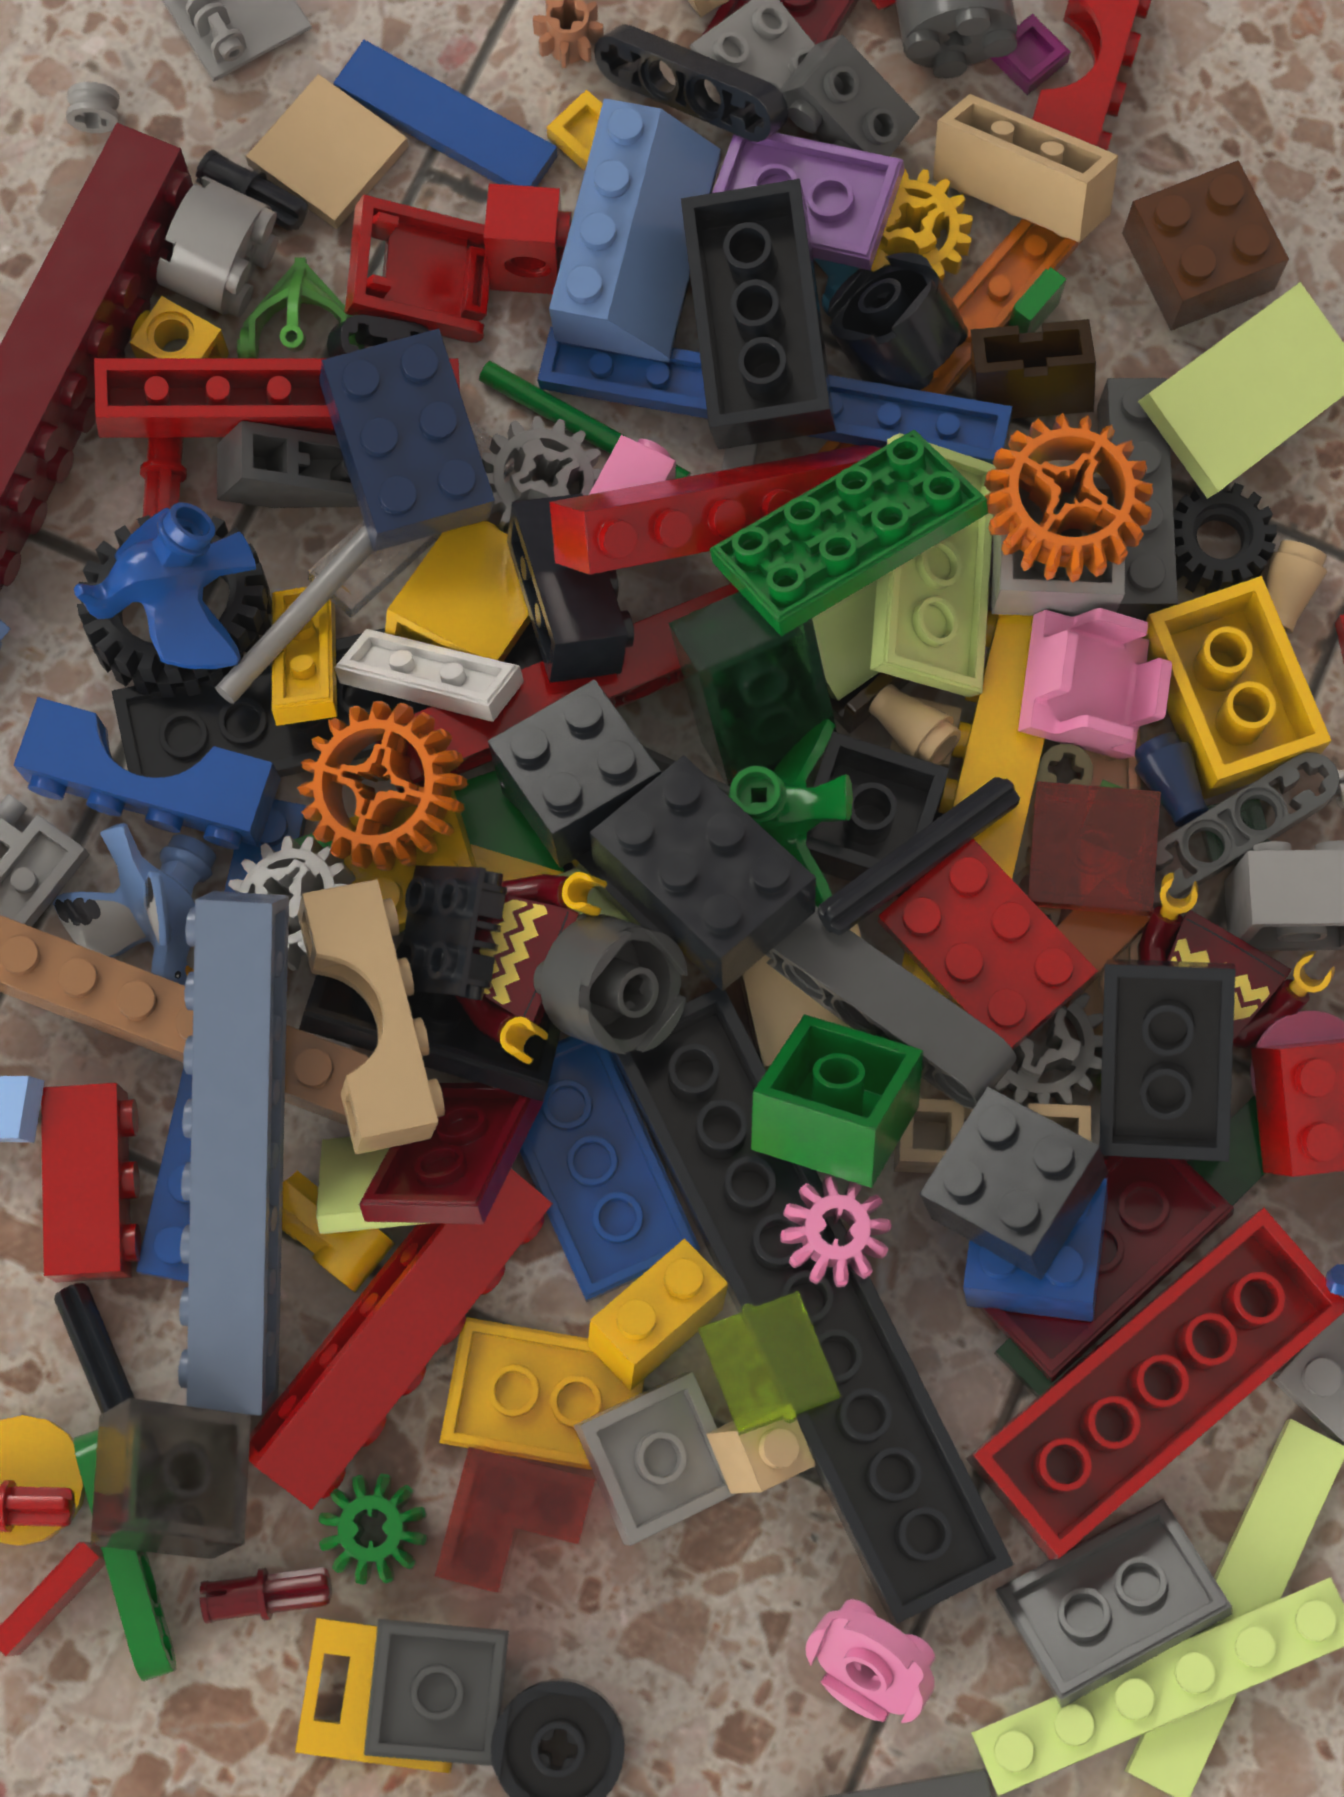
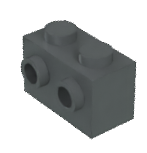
(846, 100)

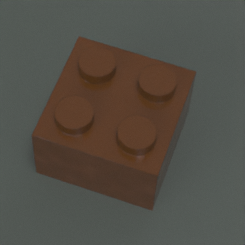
(1204, 245)

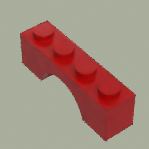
(1082, 106)

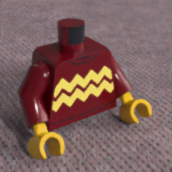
(530, 923)
(1260, 980)

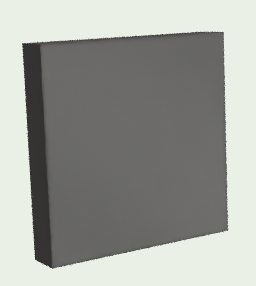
(435, 1691)

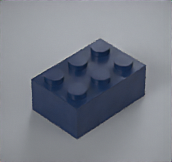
(406, 439)

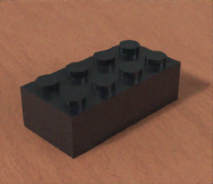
(757, 314)

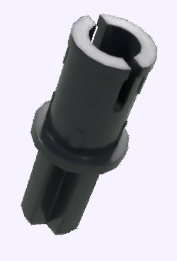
(289, 208)

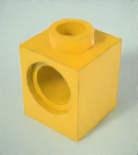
(171, 322)

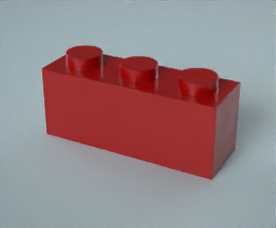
(88, 1182)

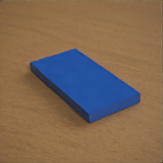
(601, 1173)

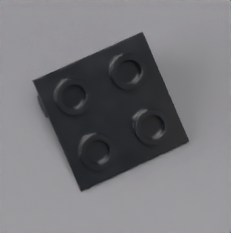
(442, 928)

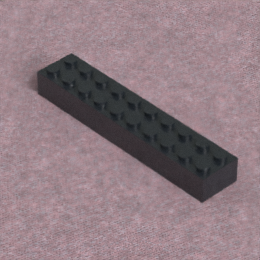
(883, 1440)

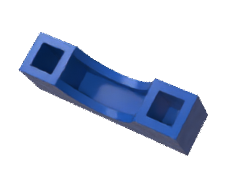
(220, 795)

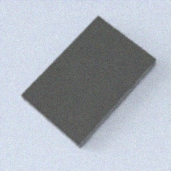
(1113, 1602)

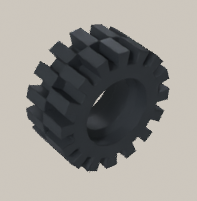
(1236, 511)

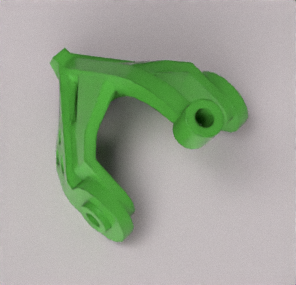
(296, 287)

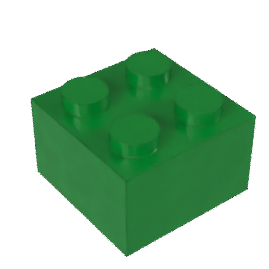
(836, 1100)

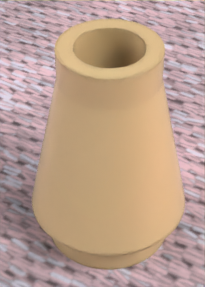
(1293, 579)
(915, 725)

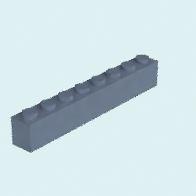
(235, 1150)

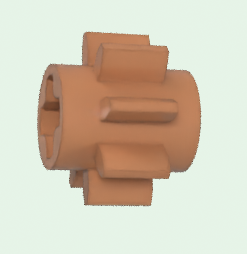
(568, 30)

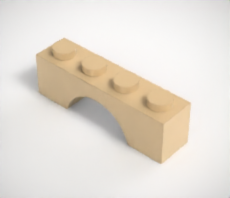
(351, 940)

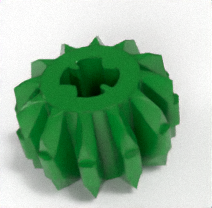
(351, 1530)

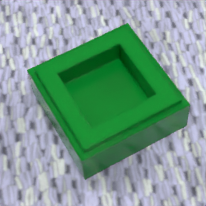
(1038, 301)

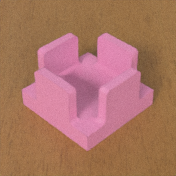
(1092, 681)

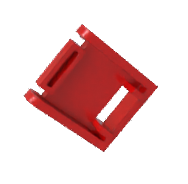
(425, 269)

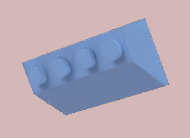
(627, 241)

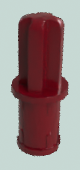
(265, 1594)

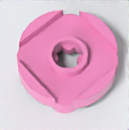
(872, 1663)

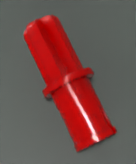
(162, 474)
(35, 1506)

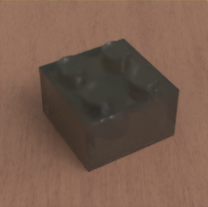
(171, 1479)

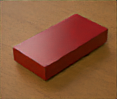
(50, 1598)

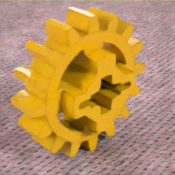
(917, 222)

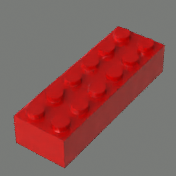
(1156, 1384)

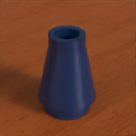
(1170, 768)

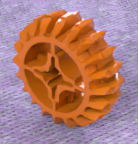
(1089, 510)
(378, 810)

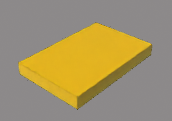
(524, 1391)

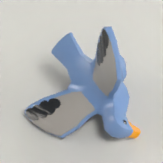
(145, 906)

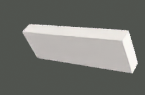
(429, 674)

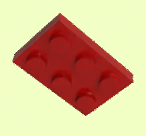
(987, 944)

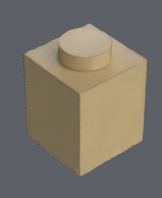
(760, 1456)

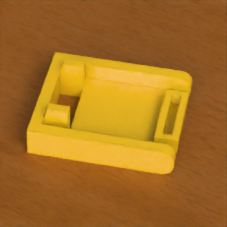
(346, 1738)

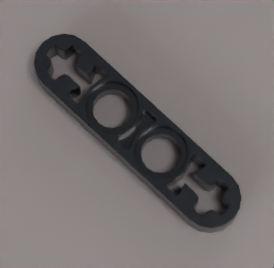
(689, 93)

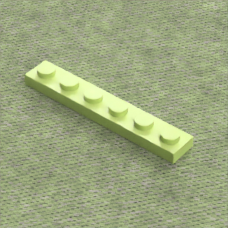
(1165, 1687)

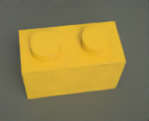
(657, 1314)

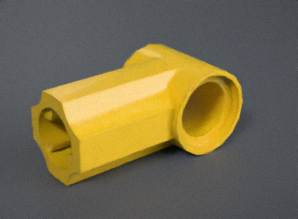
(345, 1255)

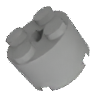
(216, 246)

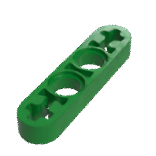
(132, 1586)

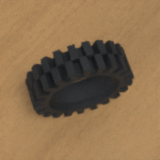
(138, 660)

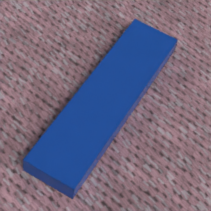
(445, 118)

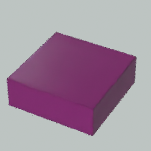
(1036, 56)

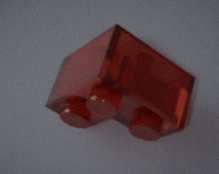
(497, 1500)

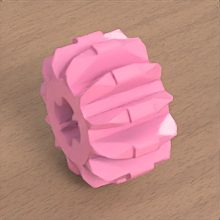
(857, 1237)

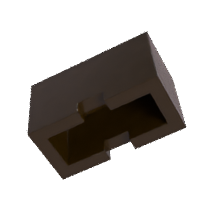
(1035, 370)

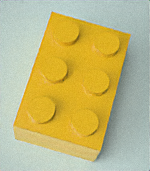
(1235, 686)

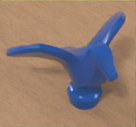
(166, 572)

